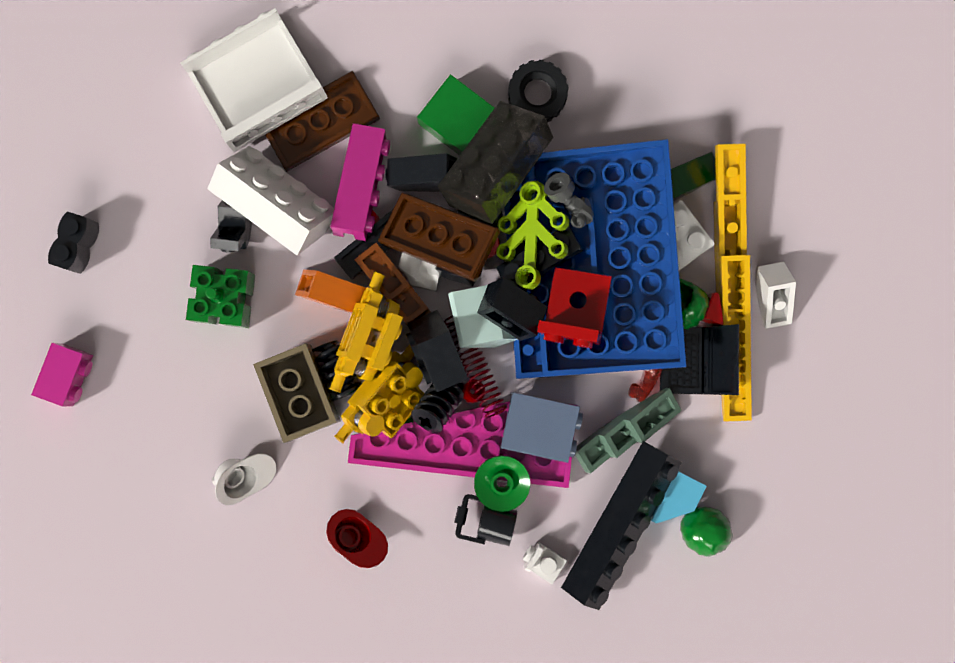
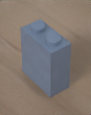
(541, 427)

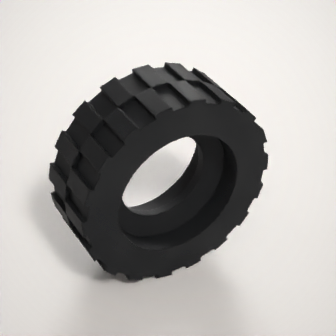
(543, 71)

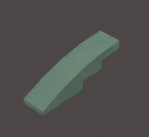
(626, 429)

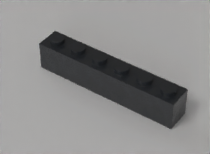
(621, 526)

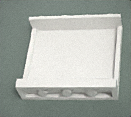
(254, 80)

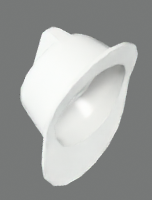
(242, 478)

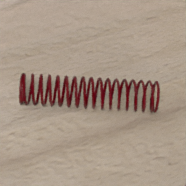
(479, 374)

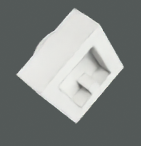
(543, 562)

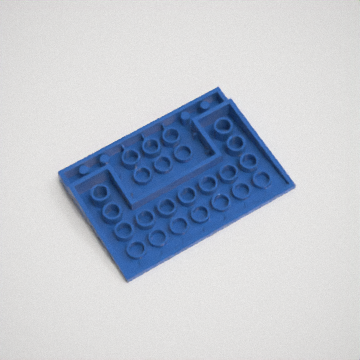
(627, 240)

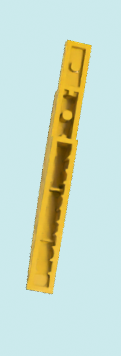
(733, 267)

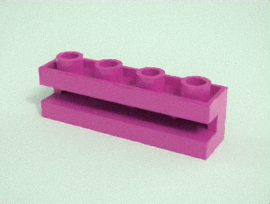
(359, 182)

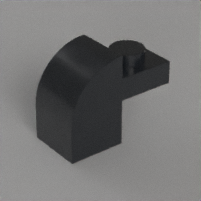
(232, 230)

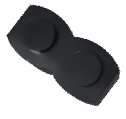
(74, 239)

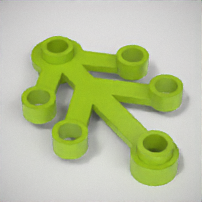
(530, 231)

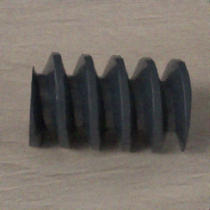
(328, 355)
(437, 407)

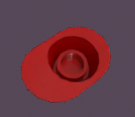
(356, 538)

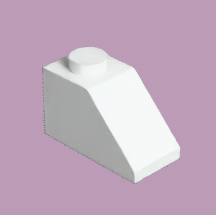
(775, 294)

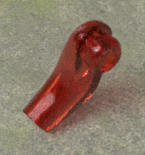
(646, 385)

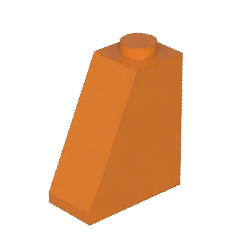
(329, 290)

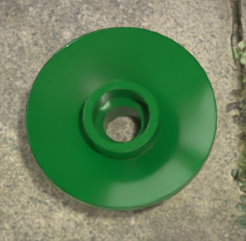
(505, 496)

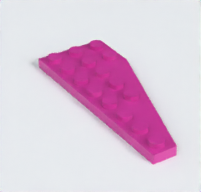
(456, 450)

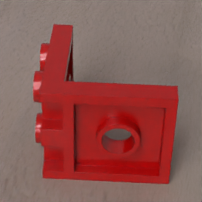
(581, 324)

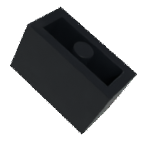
(512, 309)

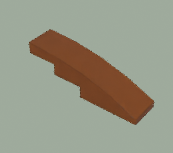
(394, 284)

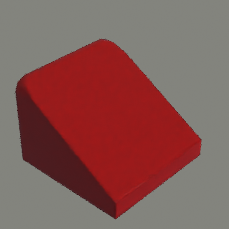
(714, 312)

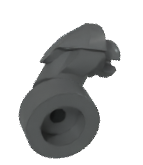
(560, 189)

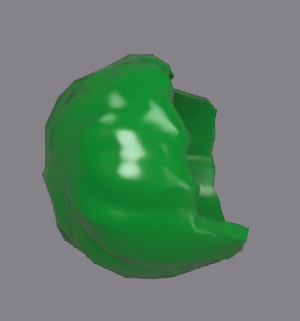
(693, 303)
(706, 531)

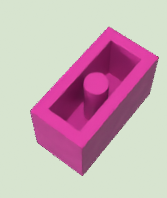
(62, 375)

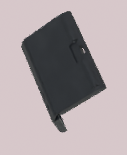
(710, 363)

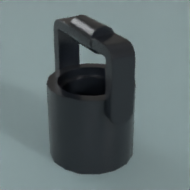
(493, 524)

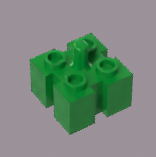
(220, 296)

